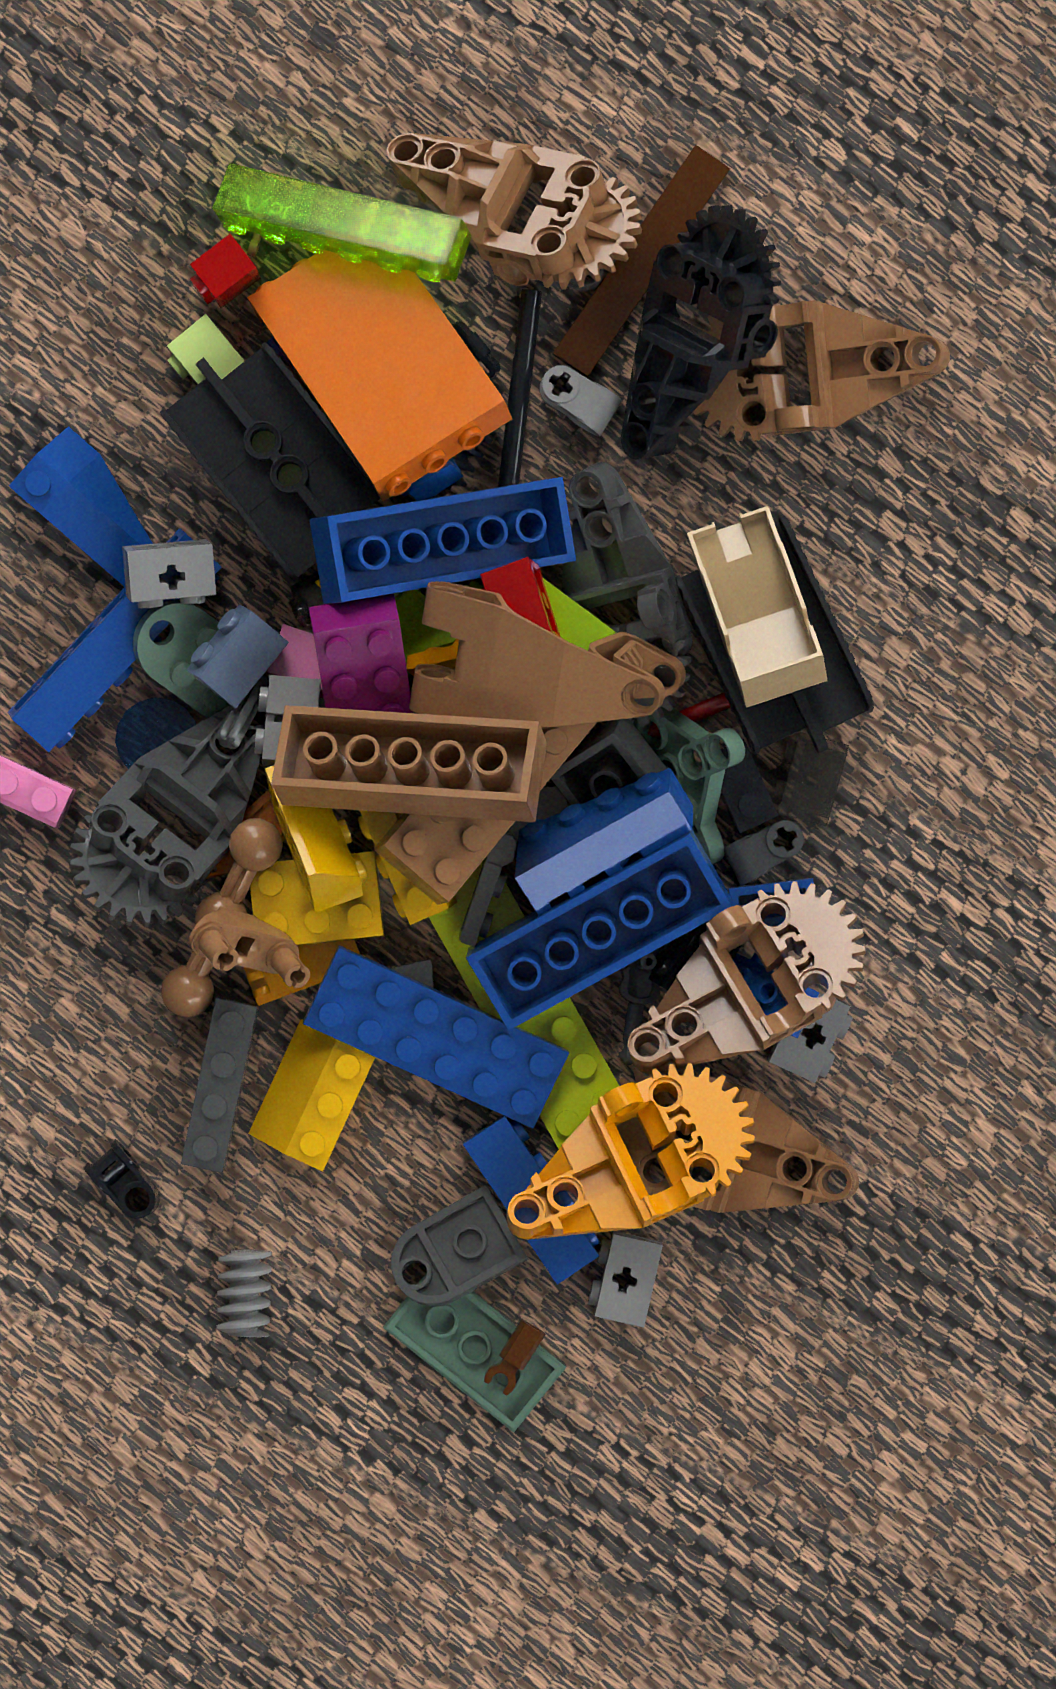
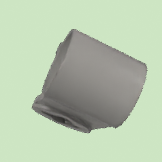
(587, 403)

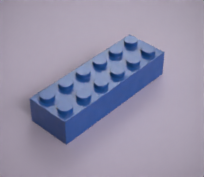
(441, 539)
(598, 930)

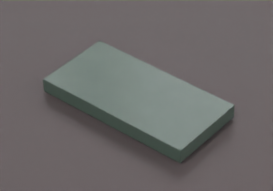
(467, 1340)

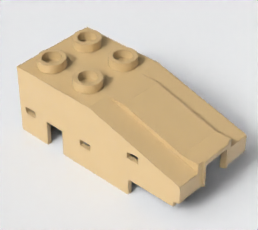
(758, 607)

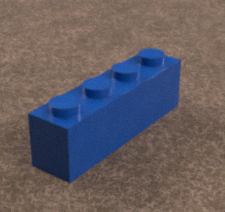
(508, 1168)

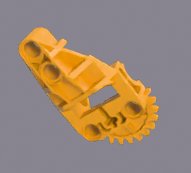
(601, 1171)

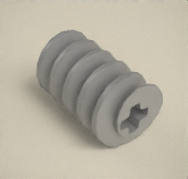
(244, 1293)

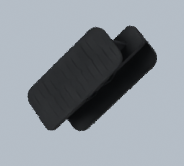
(218, 430)
(810, 708)

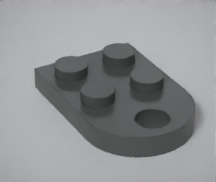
(459, 1247)

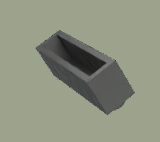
(220, 1084)

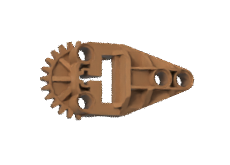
(484, 183)
(841, 372)
(719, 1001)
(766, 1174)

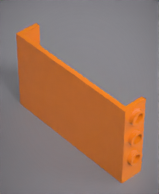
(381, 365)

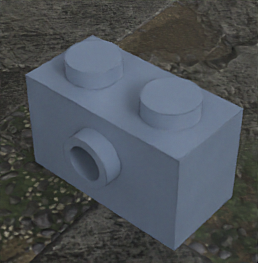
(236, 655)

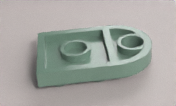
(170, 658)

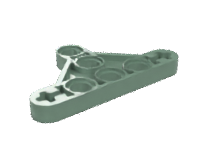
(703, 786)

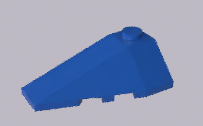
(82, 500)

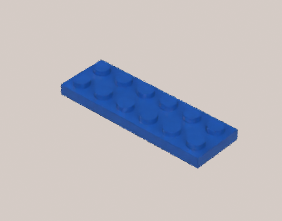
(435, 1037)

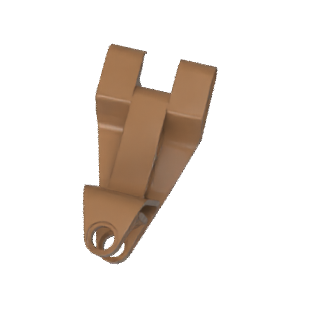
(528, 673)

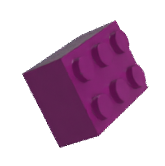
(361, 655)

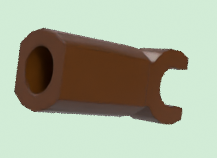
(516, 1353)

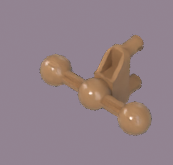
(228, 934)

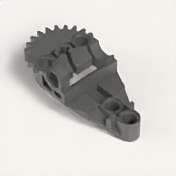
(625, 566)
(194, 783)

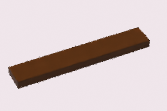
(625, 288)

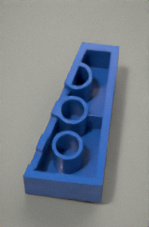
(599, 836)

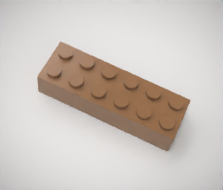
(409, 763)
(446, 850)

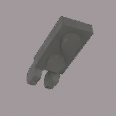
(489, 884)

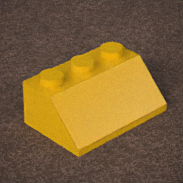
(320, 851)
(311, 1096)

